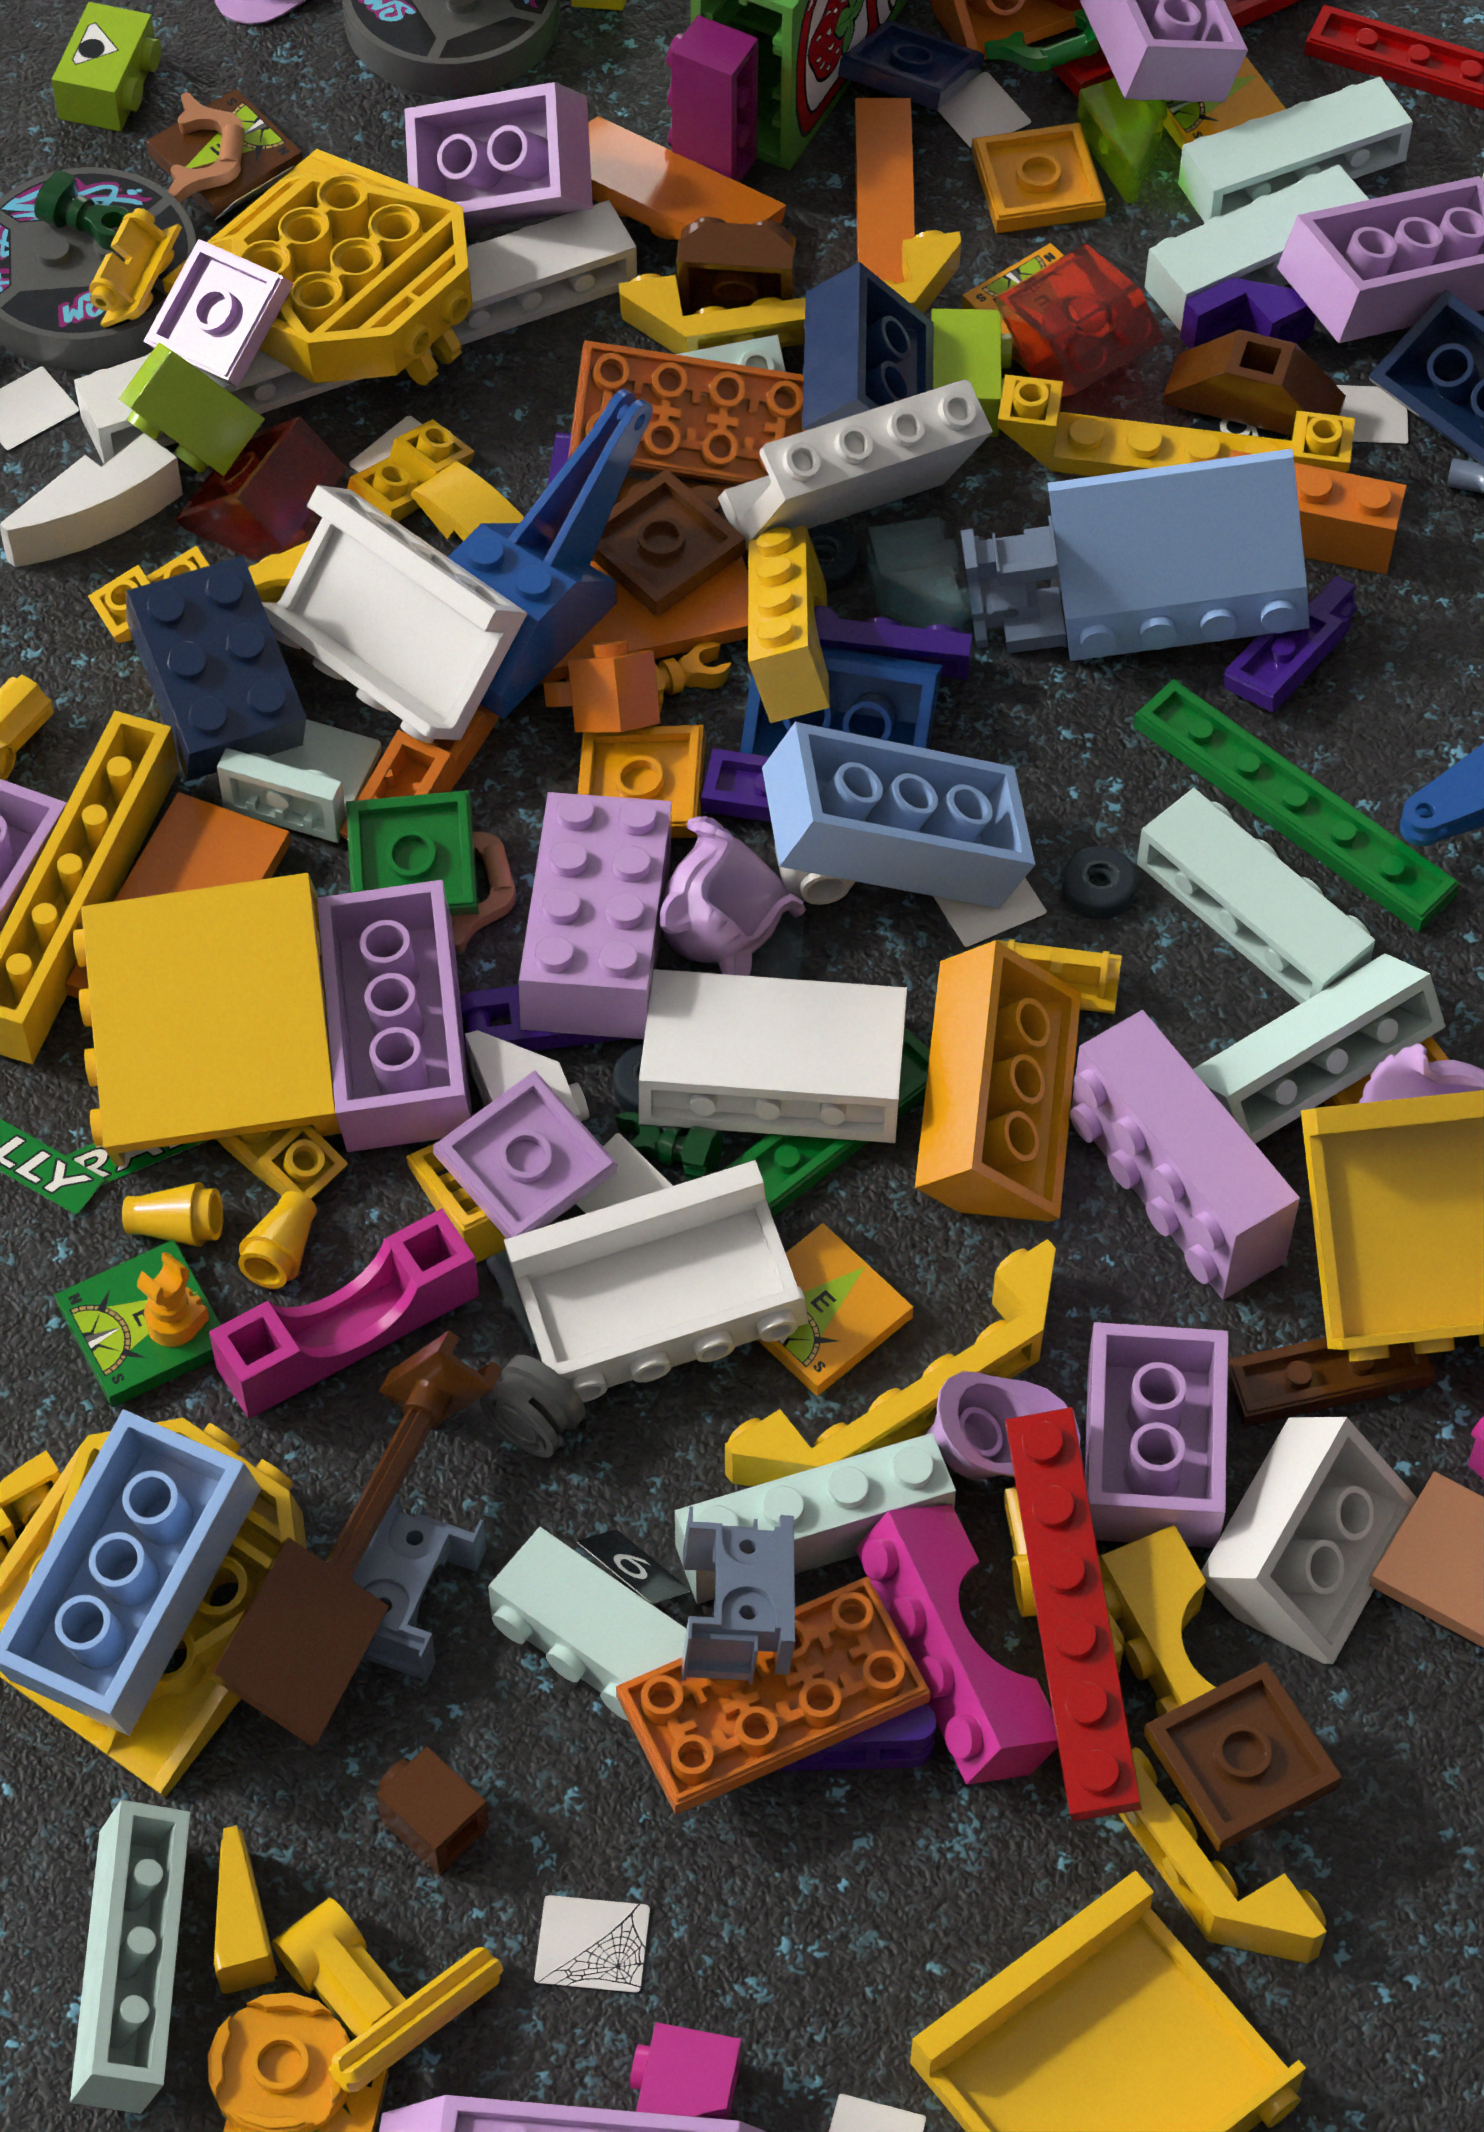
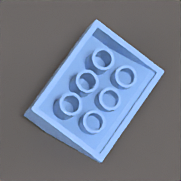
(1180, 554)

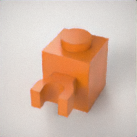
(609, 689)

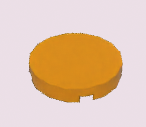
(275, 2063)

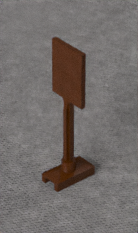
(308, 1614)

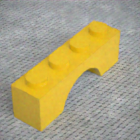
(782, 626)
(1152, 1596)

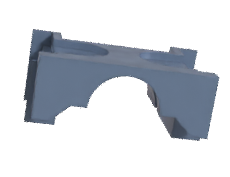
(1005, 592)
(398, 1577)
(751, 1598)

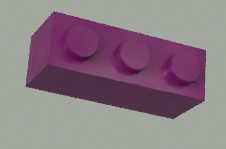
(714, 97)

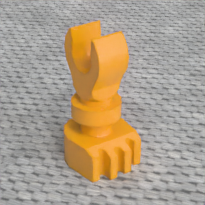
(690, 671)
(171, 1310)

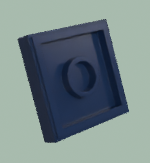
(911, 64)

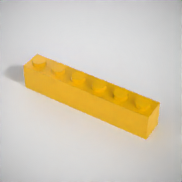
(80, 868)

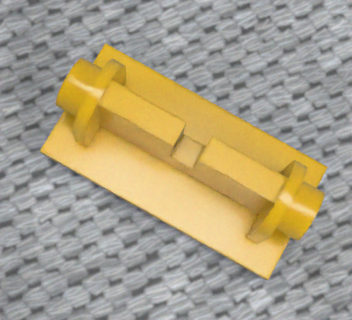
(126, 286)
(1086, 971)

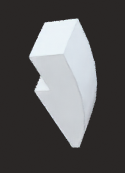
(92, 503)

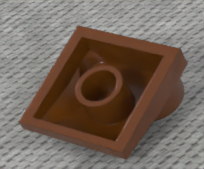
(733, 264)

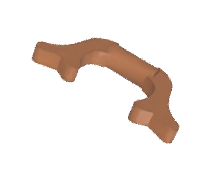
(228, 165)
(502, 890)

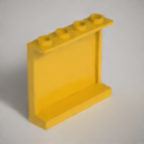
(206, 1015)
(1399, 1221)
(1105, 2035)

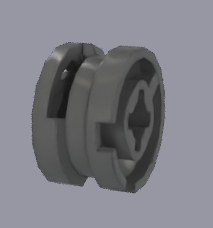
(533, 1406)

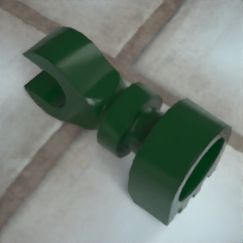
(61, 206)
(698, 1151)

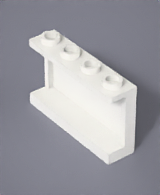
(860, 462)
(394, 618)
(772, 1056)
(657, 1282)

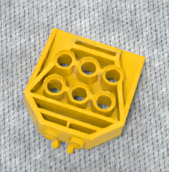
(370, 267)
(187, 1702)

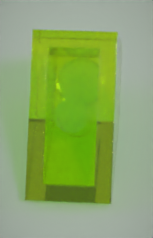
(1121, 134)

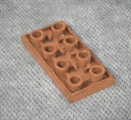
(1439, 1559)

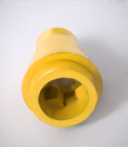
(182, 1213)
(277, 1244)

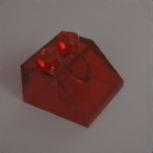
(1078, 320)
(265, 491)

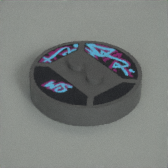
(451, 43)
(50, 269)

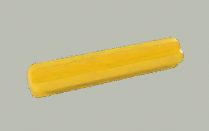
(415, 2020)

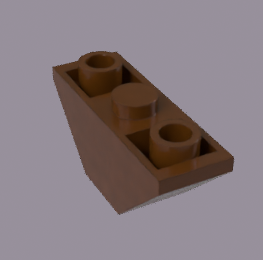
(1251, 382)

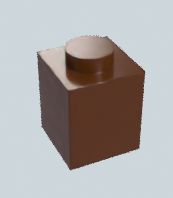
(431, 1809)

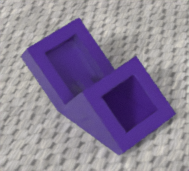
(1247, 307)

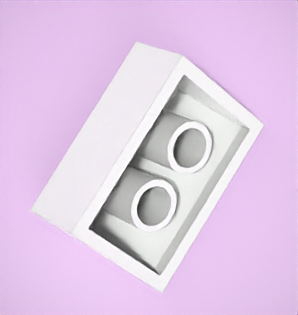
(1309, 1536)

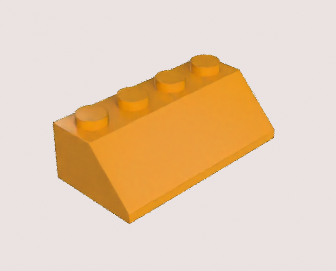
(998, 1086)

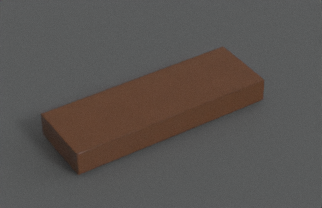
(1315, 1378)

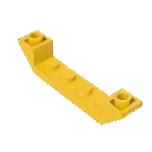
(655, 309)
(1110, 446)
(1021, 1292)
(1268, 1921)

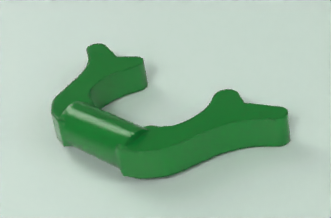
(1044, 58)

